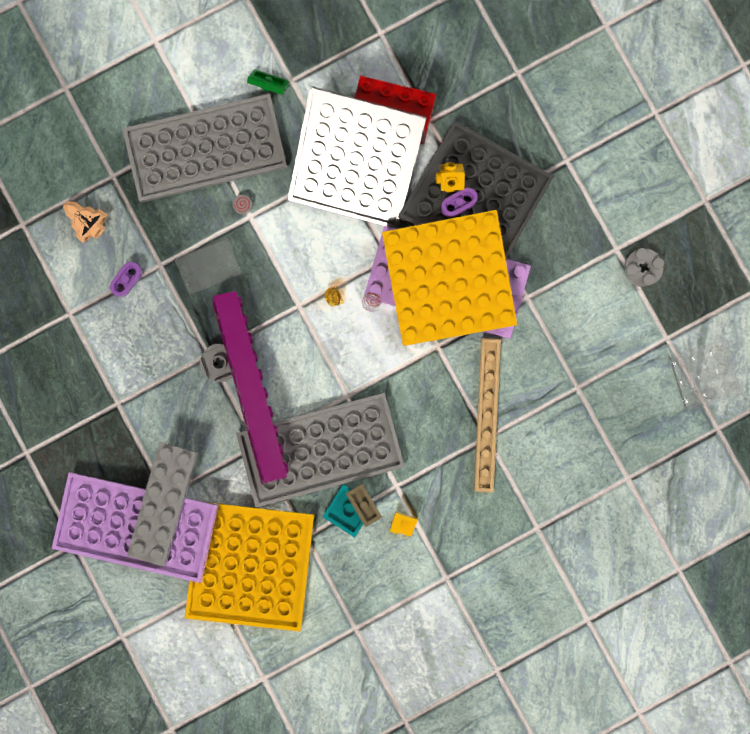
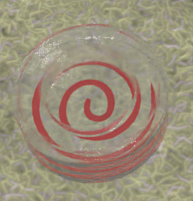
(371, 302)

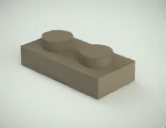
(364, 505)

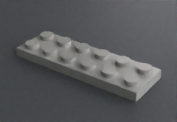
(162, 504)

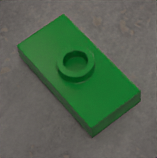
(268, 82)

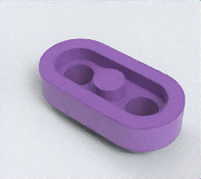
(458, 203)
(124, 277)

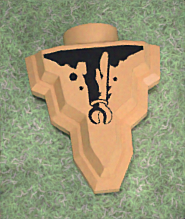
(85, 220)

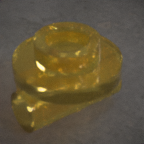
(333, 296)

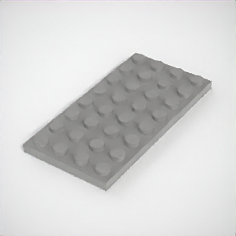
(204, 148)
(328, 449)

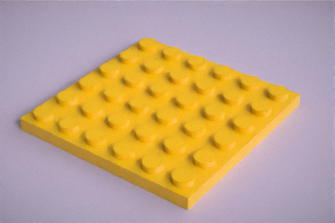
(449, 278)
(254, 569)

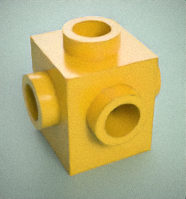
(451, 177)

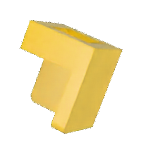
(403, 524)

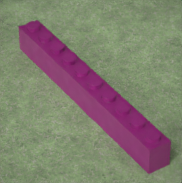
(249, 388)

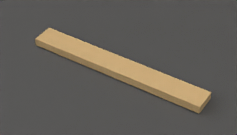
(487, 415)

